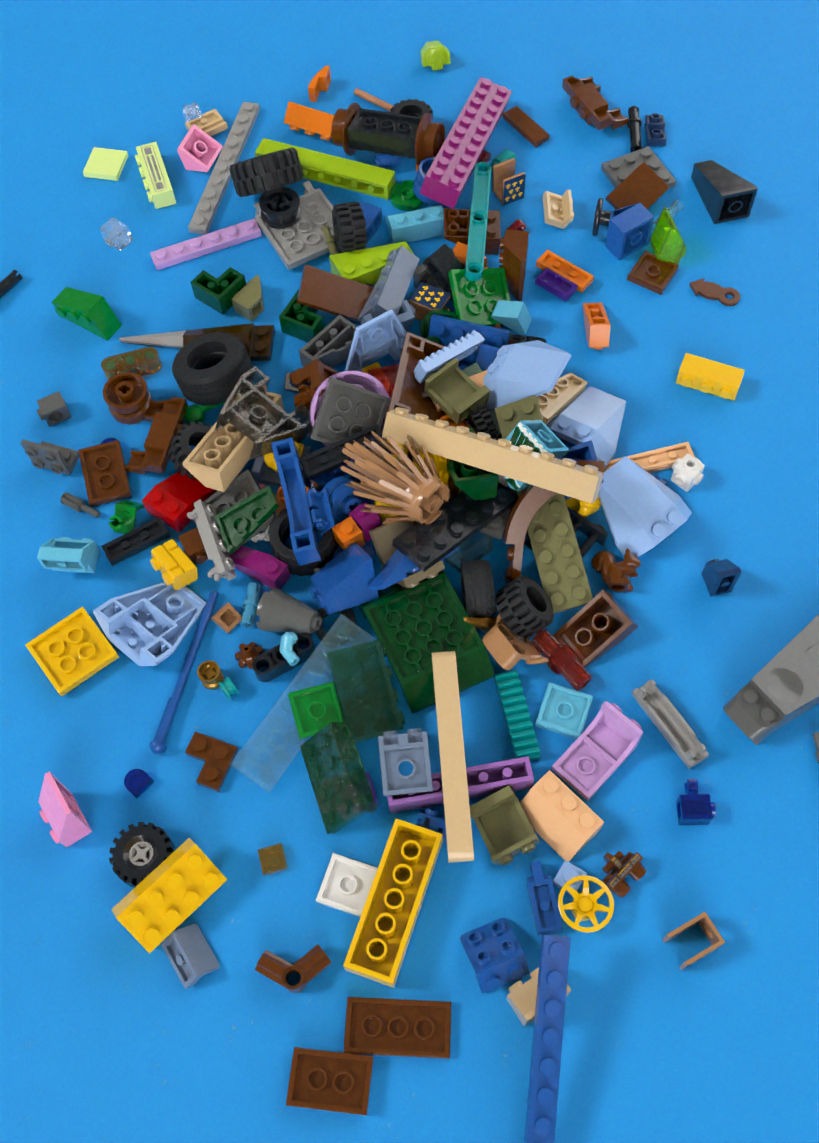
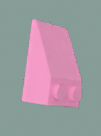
(61, 812)

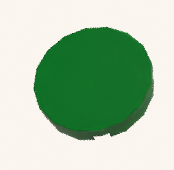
(403, 197)

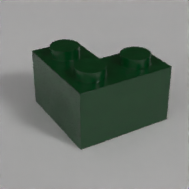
(220, 291)
(300, 320)

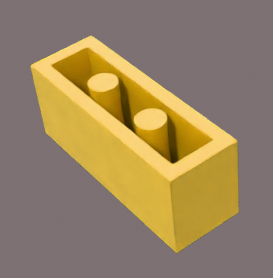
(710, 376)

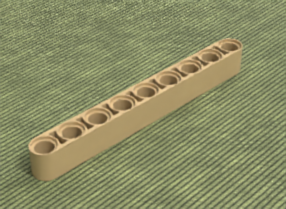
(452, 758)

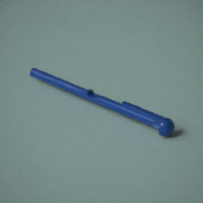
(157, 745)

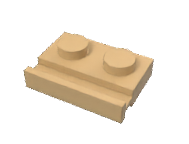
(210, 123)

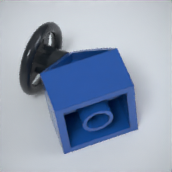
(627, 228)

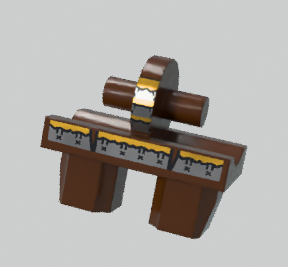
(618, 868)

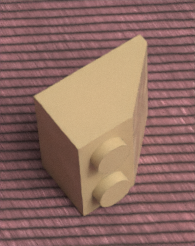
(523, 998)

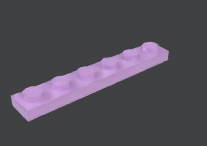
(205, 244)

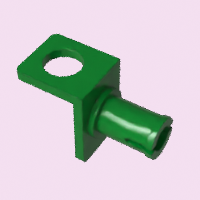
(124, 516)

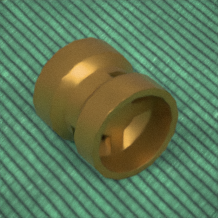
(207, 671)

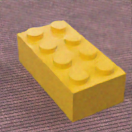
(168, 895)

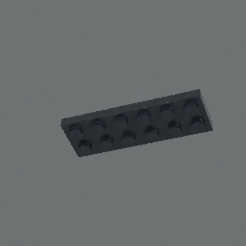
(456, 524)

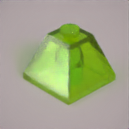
(667, 240)

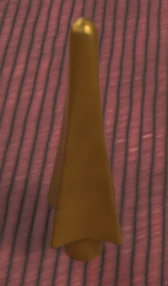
(484, 624)

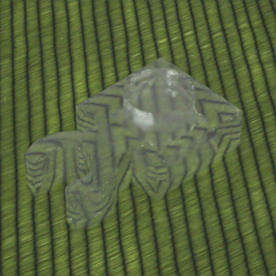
(191, 112)

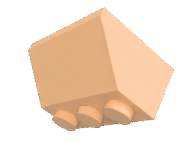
(560, 816)

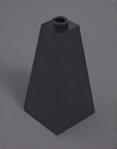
(723, 192)

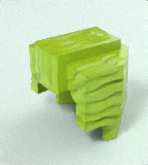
(435, 55)

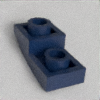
(655, 130)

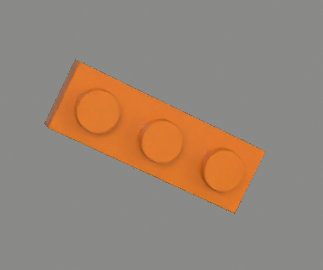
(565, 269)

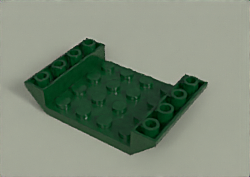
(422, 622)

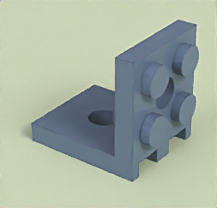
(408, 747)

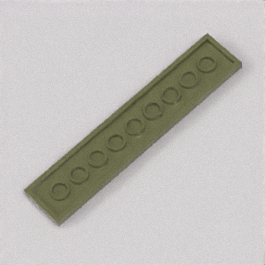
(551, 529)

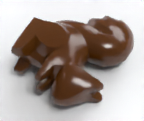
(615, 573)

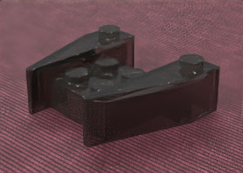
(260, 417)

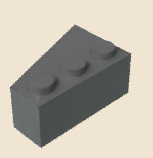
(331, 344)

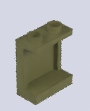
(455, 391)
(504, 826)

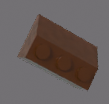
(514, 260)

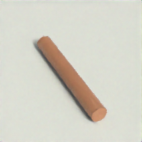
(372, 99)

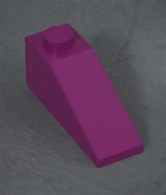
(261, 567)

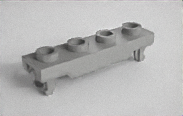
(212, 541)
(670, 724)

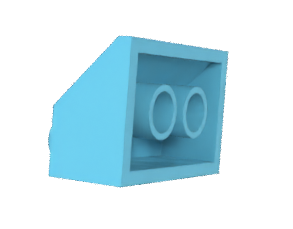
(416, 224)

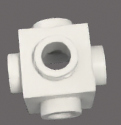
(687, 472)

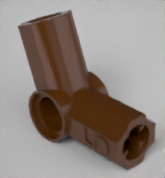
(279, 969)

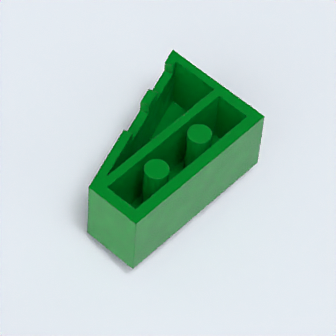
(87, 311)

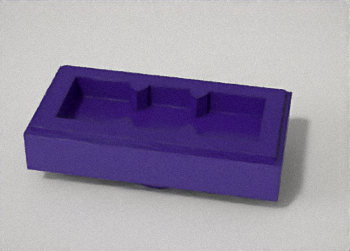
(556, 284)

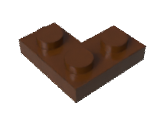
(217, 759)

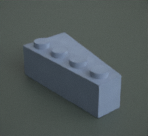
(392, 283)

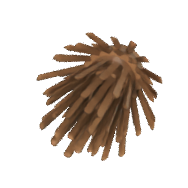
(392, 483)

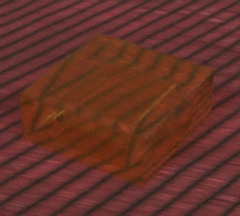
(272, 859)

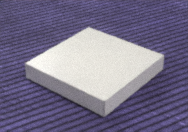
(346, 884)

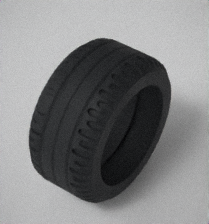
(477, 588)

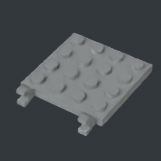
(304, 239)

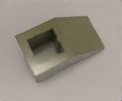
(249, 299)

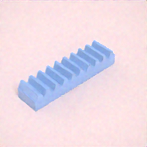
(458, 350)

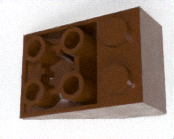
(457, 228)

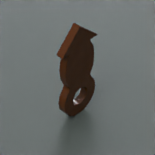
(715, 292)

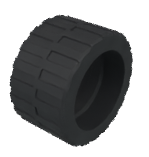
(281, 531)

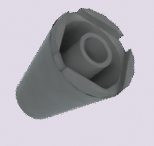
(286, 614)

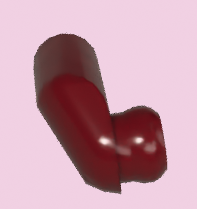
(517, 225)

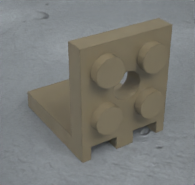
(383, 540)

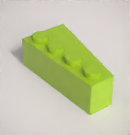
(363, 264)

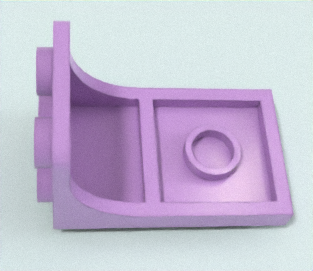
(598, 750)

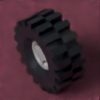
(135, 846)

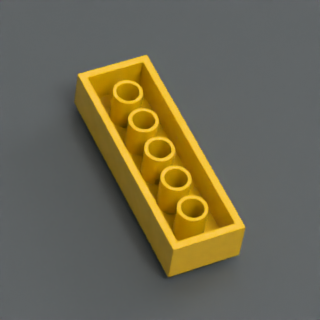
(393, 903)

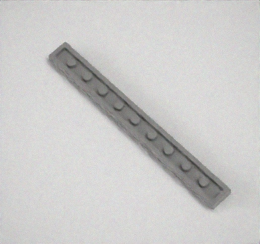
(221, 174)

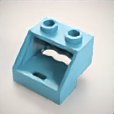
(69, 555)

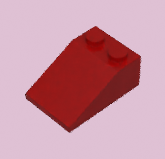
(175, 498)

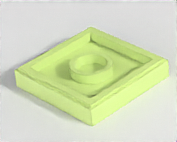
(105, 164)

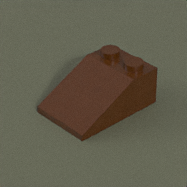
(596, 628)

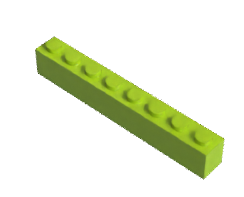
(337, 170)

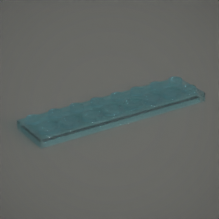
(276, 738)

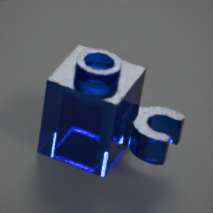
(694, 807)

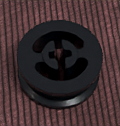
(280, 208)

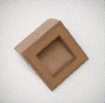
(226, 617)

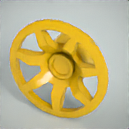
(585, 904)

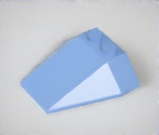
(376, 339)
(523, 371)
(592, 417)
(639, 507)
(149, 621)

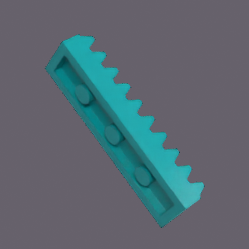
(517, 715)

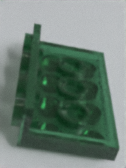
(366, 690)
(337, 776)

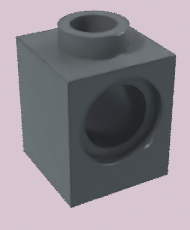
(53, 409)

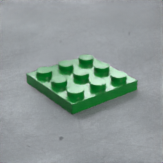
(477, 299)

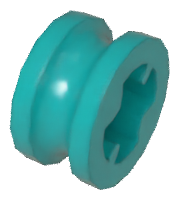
(228, 687)

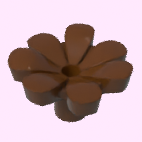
(248, 654)

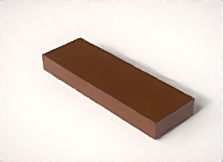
(526, 126)

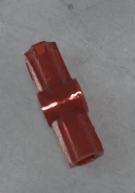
(561, 660)

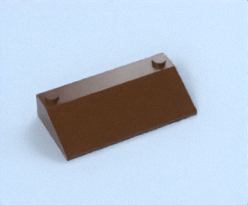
(407, 391)

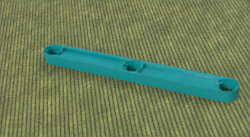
(477, 228)

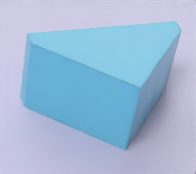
(513, 315)

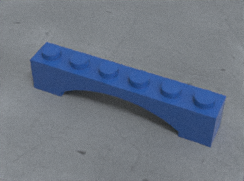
(299, 513)

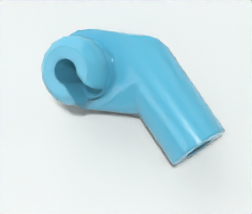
(286, 647)

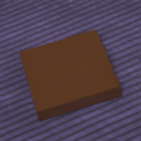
(652, 273)

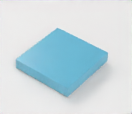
(564, 711)

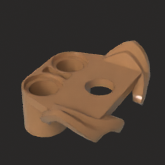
(508, 648)

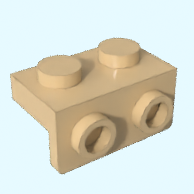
(558, 209)

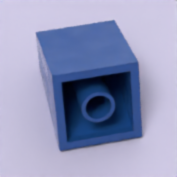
(344, 581)

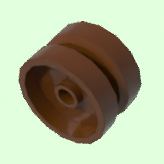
(127, 397)

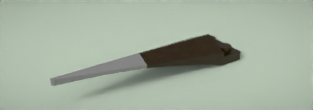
(256, 339)

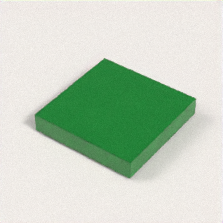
(314, 708)

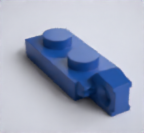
(543, 901)

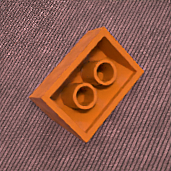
(310, 120)

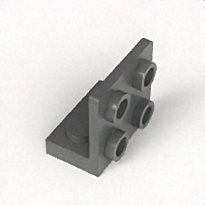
(51, 456)

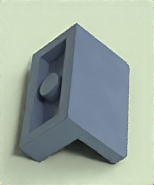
(190, 954)

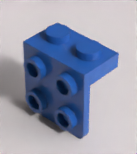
(494, 954)

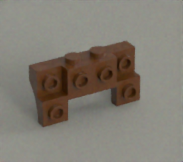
(590, 103)
(166, 422)

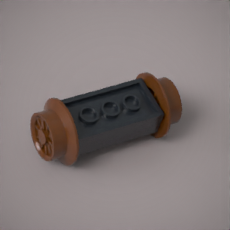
(387, 133)

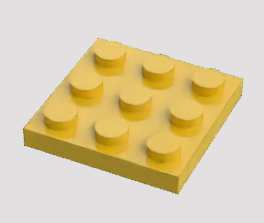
(72, 651)

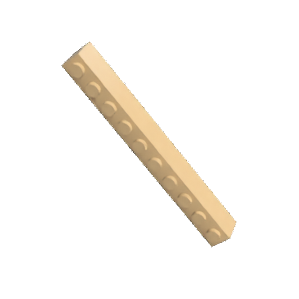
(495, 455)

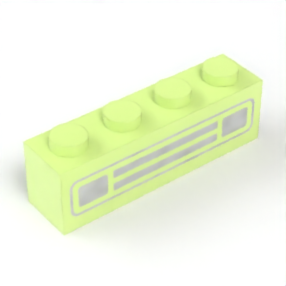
(156, 176)

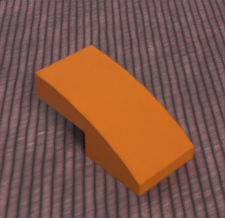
(319, 83)

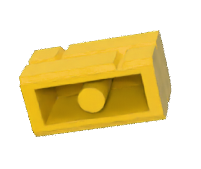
(173, 564)

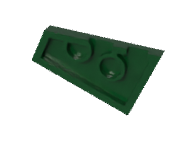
(246, 517)

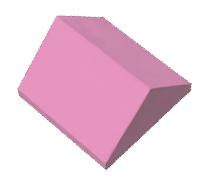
(198, 150)

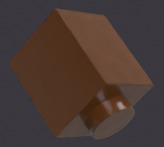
(193, 546)

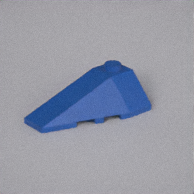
(395, 570)

